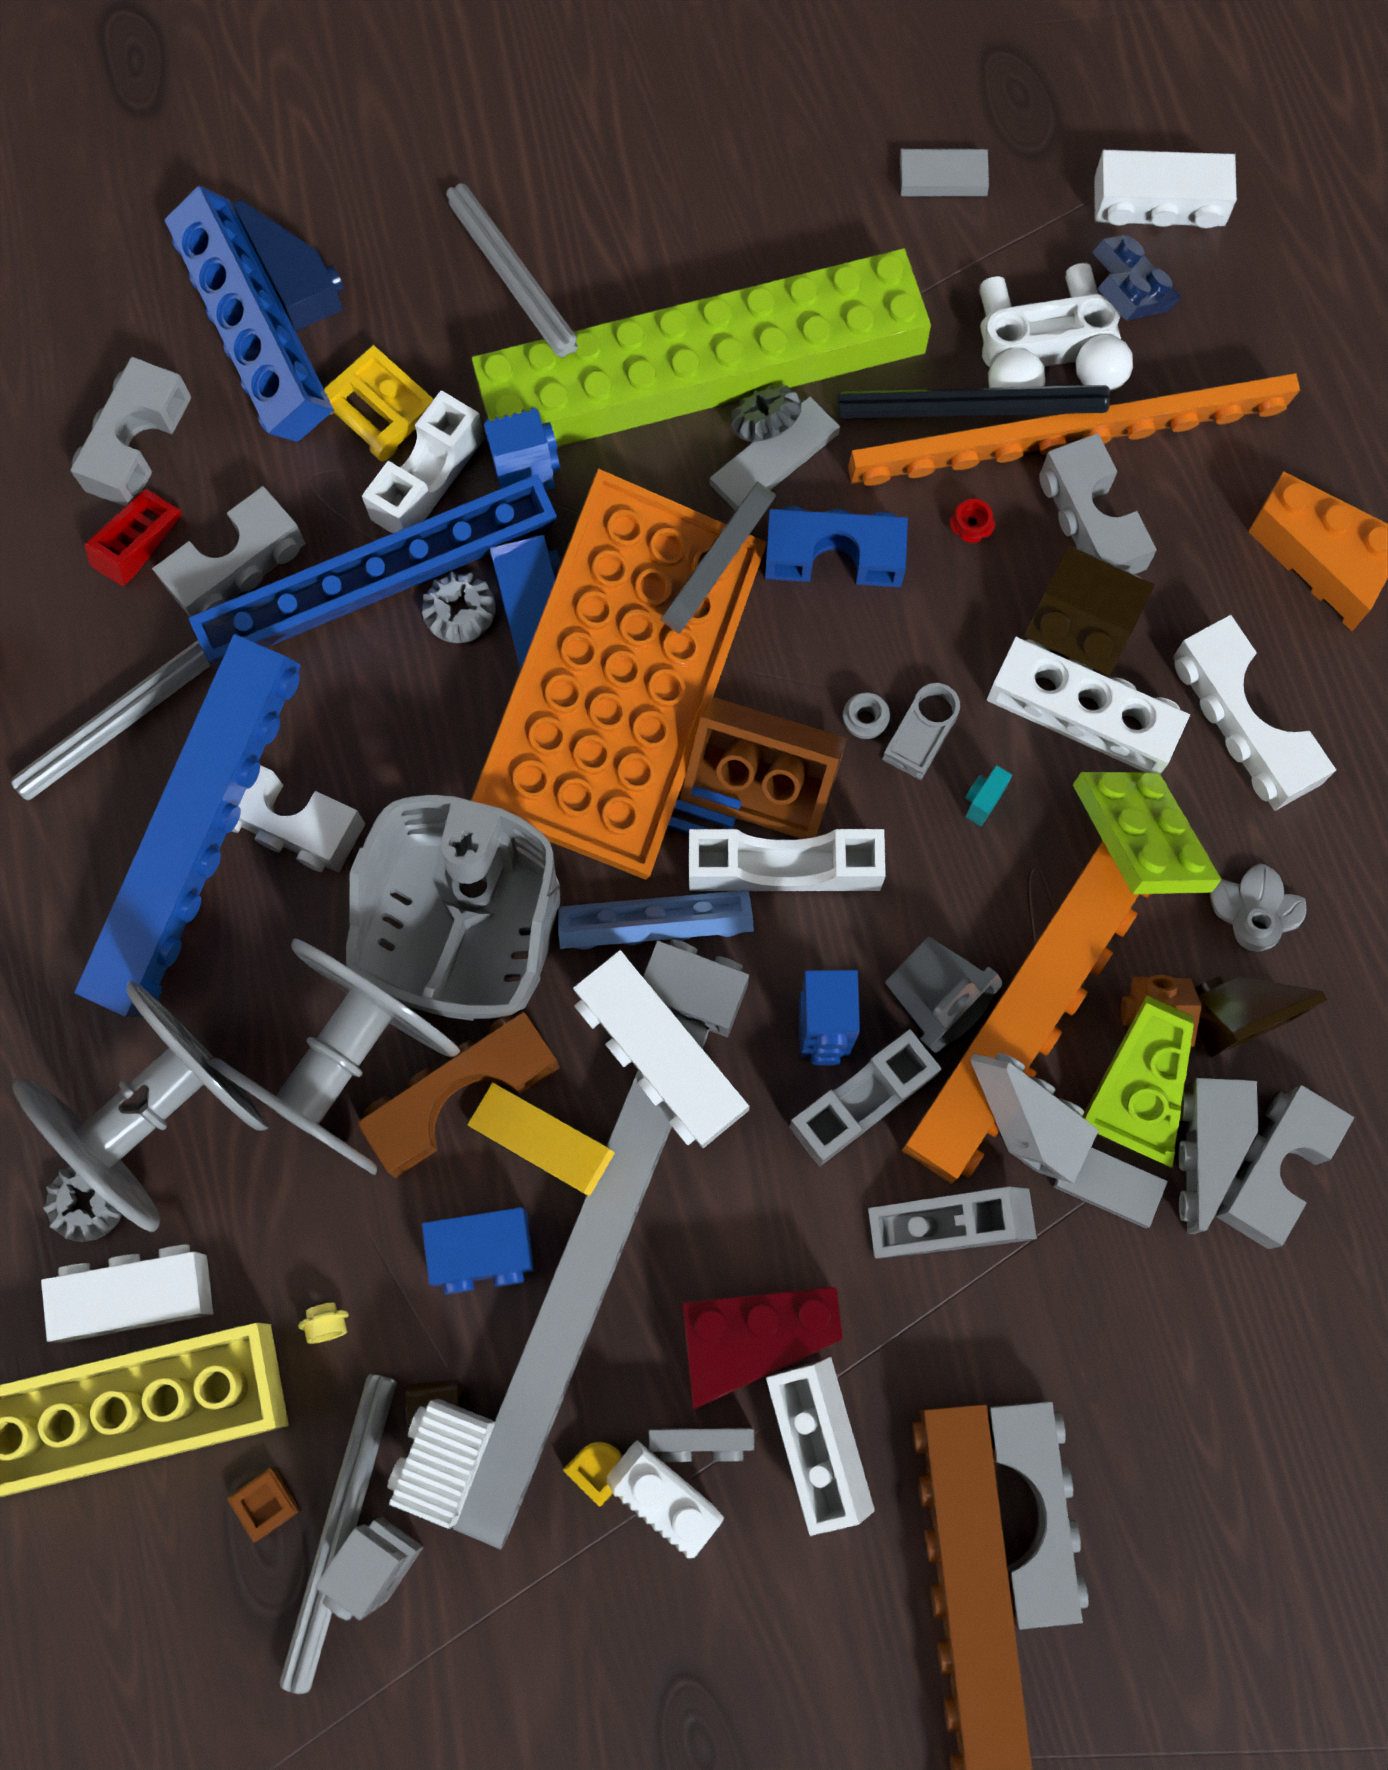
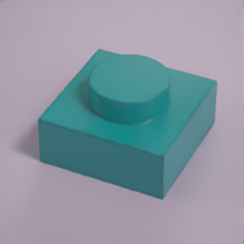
(986, 793)

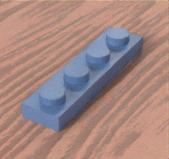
(655, 919)

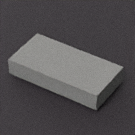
(944, 172)
(1116, 1188)

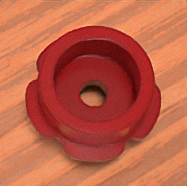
(976, 510)

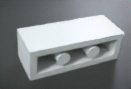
(1165, 188)
(126, 1294)
(820, 1446)

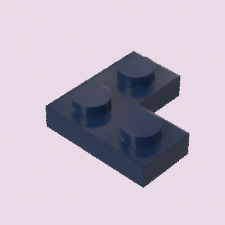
(1135, 284)

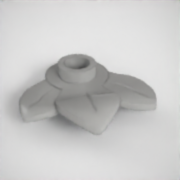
(1261, 901)

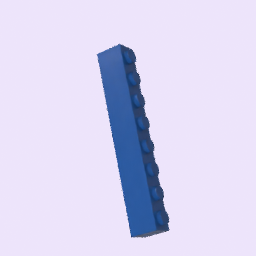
(376, 569)
(190, 825)

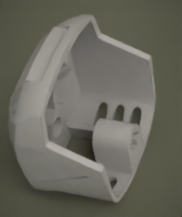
(452, 946)

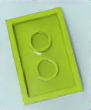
(1146, 833)

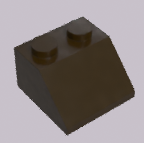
(1089, 610)

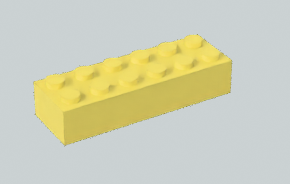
(139, 1407)

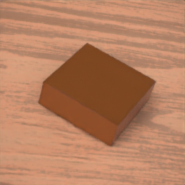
(263, 1504)

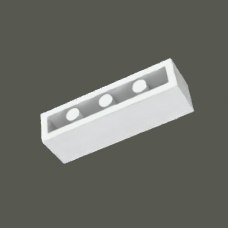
(661, 1050)

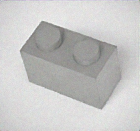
(697, 986)

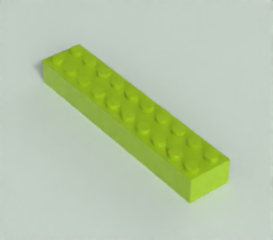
(713, 350)

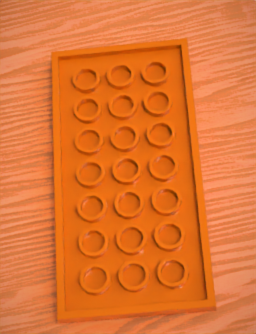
(610, 690)

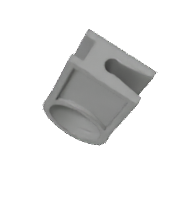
(918, 738)

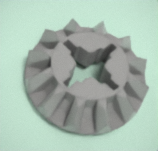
(468, 623)
(79, 1224)

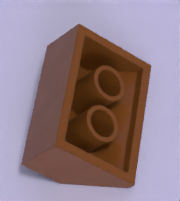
(767, 763)

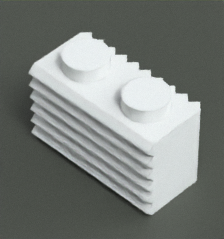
(440, 1462)
(664, 1500)

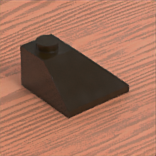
(1248, 1009)

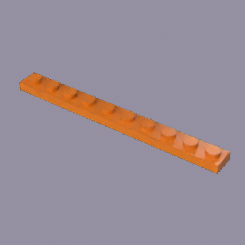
(1044, 434)

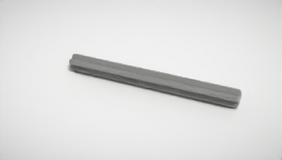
(512, 271)
(110, 722)
(339, 1524)

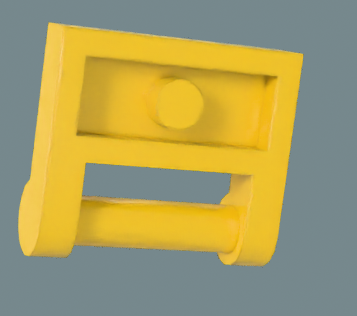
(387, 392)

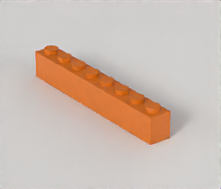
(1027, 1014)

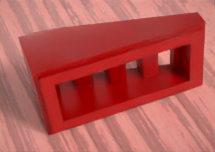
(122, 562)

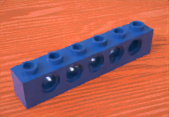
(248, 315)

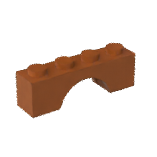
(404, 1127)

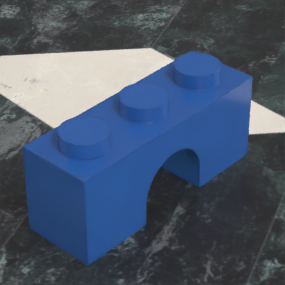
(872, 541)
(828, 1016)

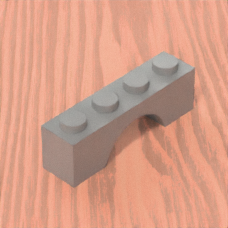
(1044, 1577)

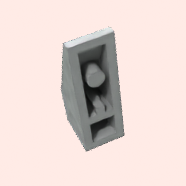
(953, 1222)

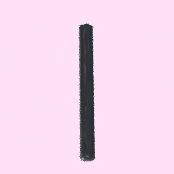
(974, 401)

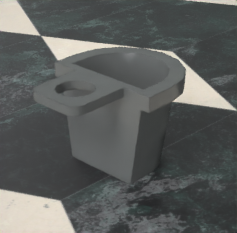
(944, 993)

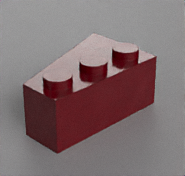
(754, 1336)

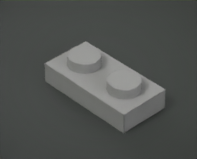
(678, 1443)

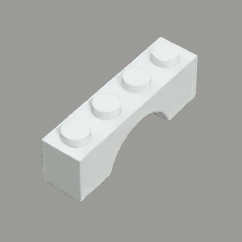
(1279, 761)
(822, 863)

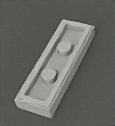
(777, 457)

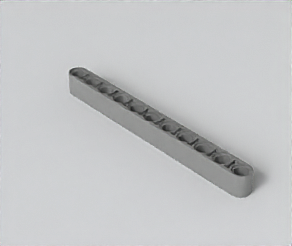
(567, 1316)

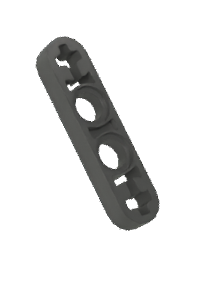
(718, 557)

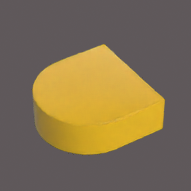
(591, 1468)

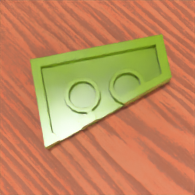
(1145, 1083)

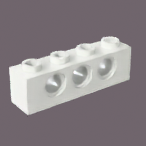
(1098, 729)

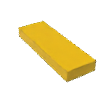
(541, 1139)

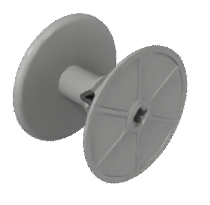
(338, 1050)
(99, 1143)

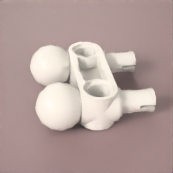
(1053, 333)

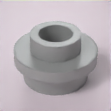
(870, 703)

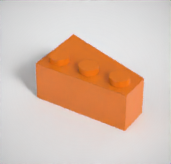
(1327, 544)

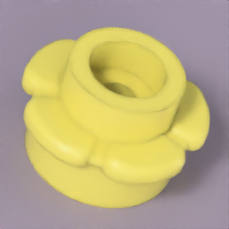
(323, 1323)

